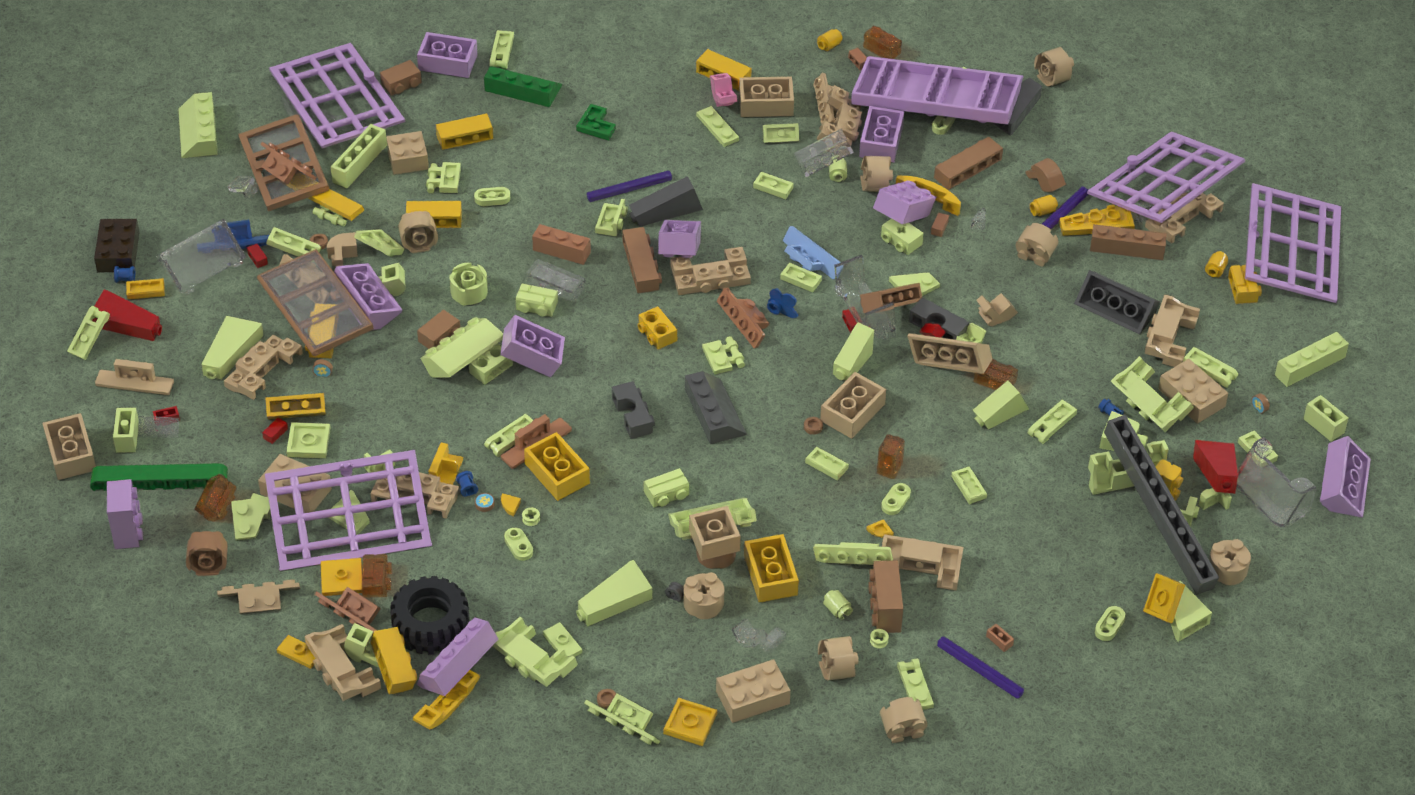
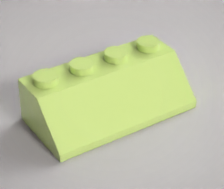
(198, 126)
(461, 348)

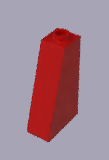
(127, 317)
(1217, 464)

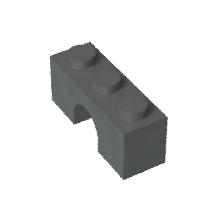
(928, 312)
(638, 421)

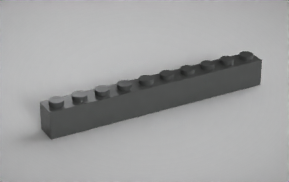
(1161, 505)

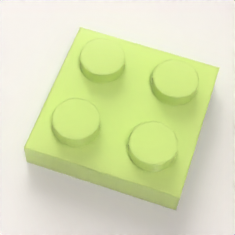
(308, 440)

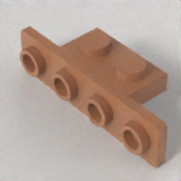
(281, 166)
(744, 316)
(532, 433)
(354, 606)

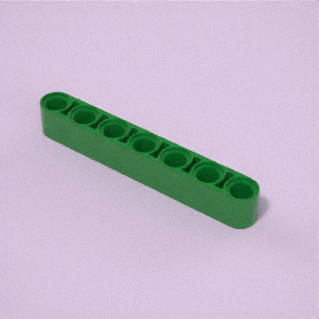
(157, 476)

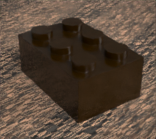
(116, 244)

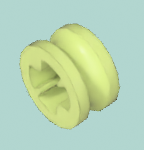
(531, 511)
(878, 643)

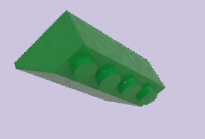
(521, 86)

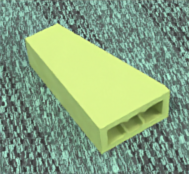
(230, 344)
(615, 594)

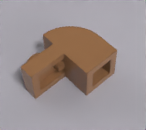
(1048, 175)

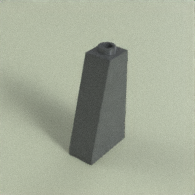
(1026, 100)
(666, 203)

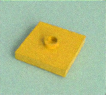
(340, 574)
(1164, 598)
(690, 721)

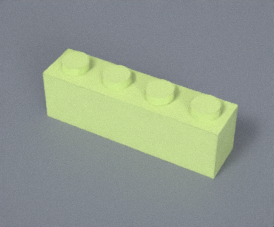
(358, 156)
(1311, 359)

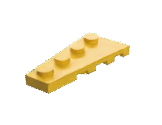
(1083, 223)

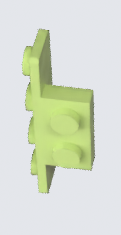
(852, 553)
(628, 714)

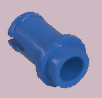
(1107, 407)

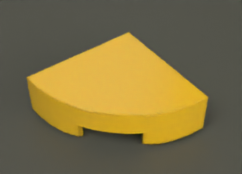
(510, 503)
(879, 528)

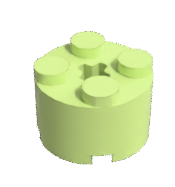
(468, 284)

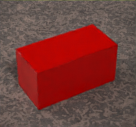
(257, 255)
(849, 319)
(932, 330)
(171, 412)
(275, 430)

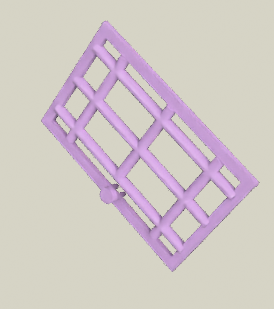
(336, 94)
(1133, 160)
(1293, 241)
(345, 469)

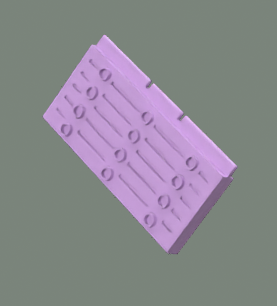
(937, 90)

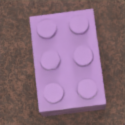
(447, 55)
(881, 132)
(904, 202)
(679, 238)
(532, 346)
(123, 514)

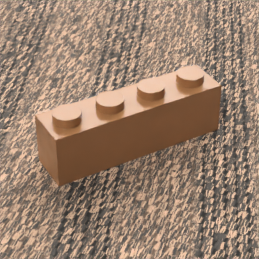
(968, 163)
(1128, 242)
(641, 260)
(898, 295)

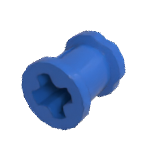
(124, 274)
(466, 482)

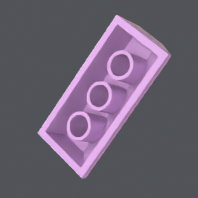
(369, 293)
(1345, 478)
(458, 657)

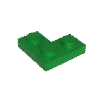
(593, 123)

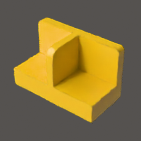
(445, 465)

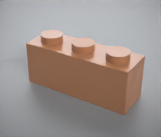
(561, 244)

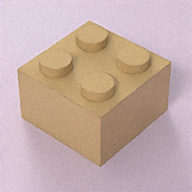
(407, 152)
(714, 533)

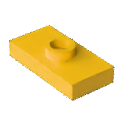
(145, 288)
(296, 651)

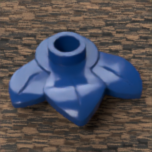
(782, 303)

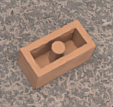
(857, 58)
(939, 224)
(1000, 637)

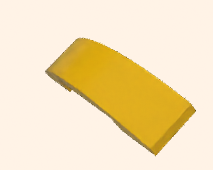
(950, 201)
(444, 706)

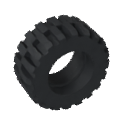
(428, 594)

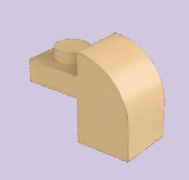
(341, 247)
(997, 310)

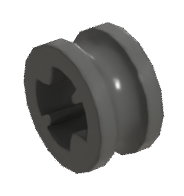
(675, 591)

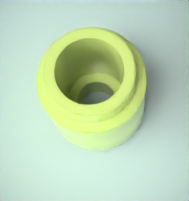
(838, 171)
(837, 604)

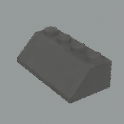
(1116, 302)
(713, 407)

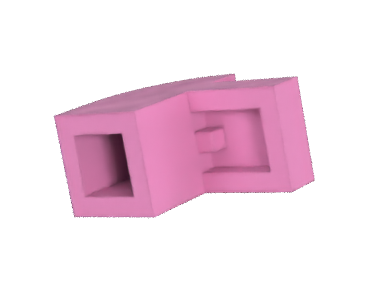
(722, 90)

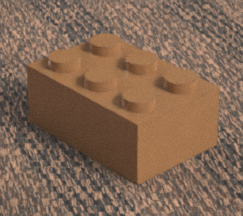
(886, 596)

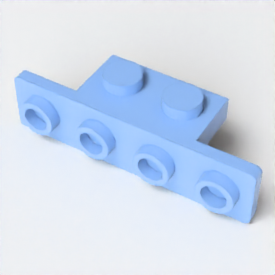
(809, 253)

